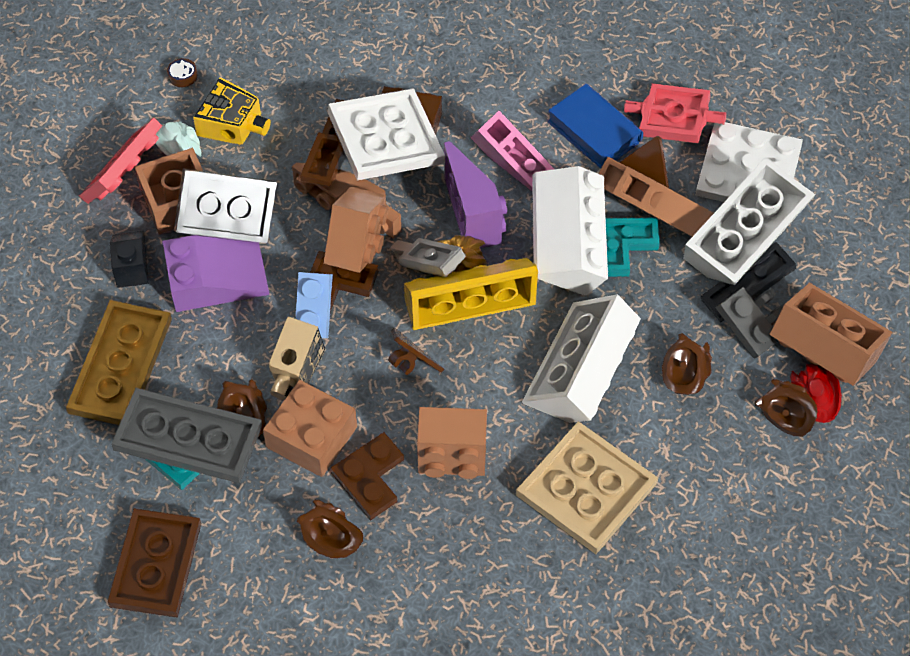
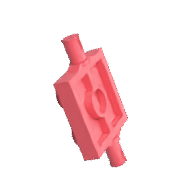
(675, 113)

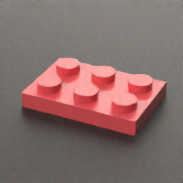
(124, 160)

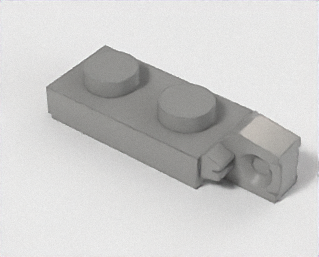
(428, 256)

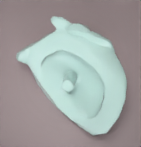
(176, 138)

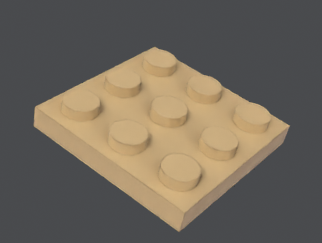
(587, 487)

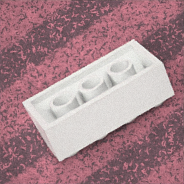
(747, 223)
(570, 228)
(583, 359)

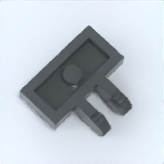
(749, 322)

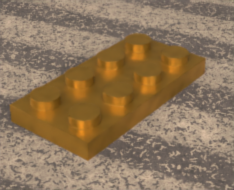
(118, 361)

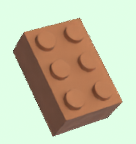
(830, 334)

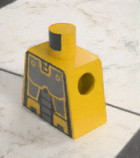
(230, 114)

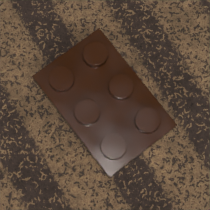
(155, 563)

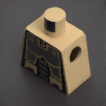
(295, 356)

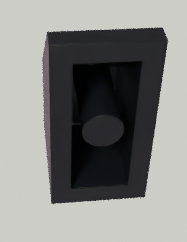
(129, 259)

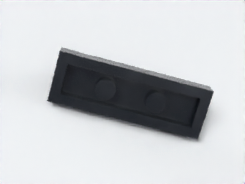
(762, 275)

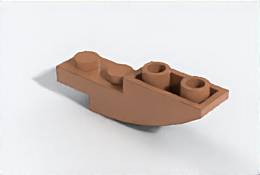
(343, 181)
(653, 197)

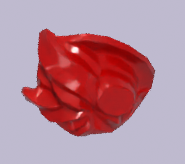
(822, 388)

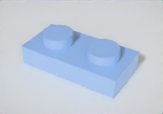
(314, 300)

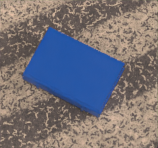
(594, 126)

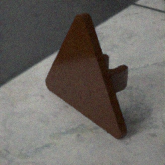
(649, 161)
(409, 353)

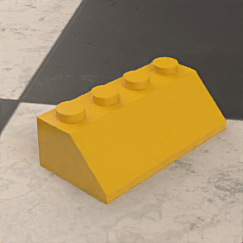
(471, 293)

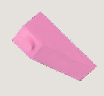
(510, 149)

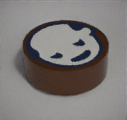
(182, 72)

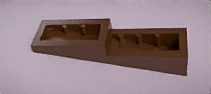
(325, 157)

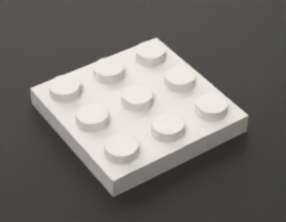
(385, 134)
(736, 152)

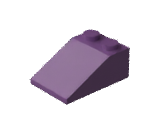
(473, 198)
(213, 271)

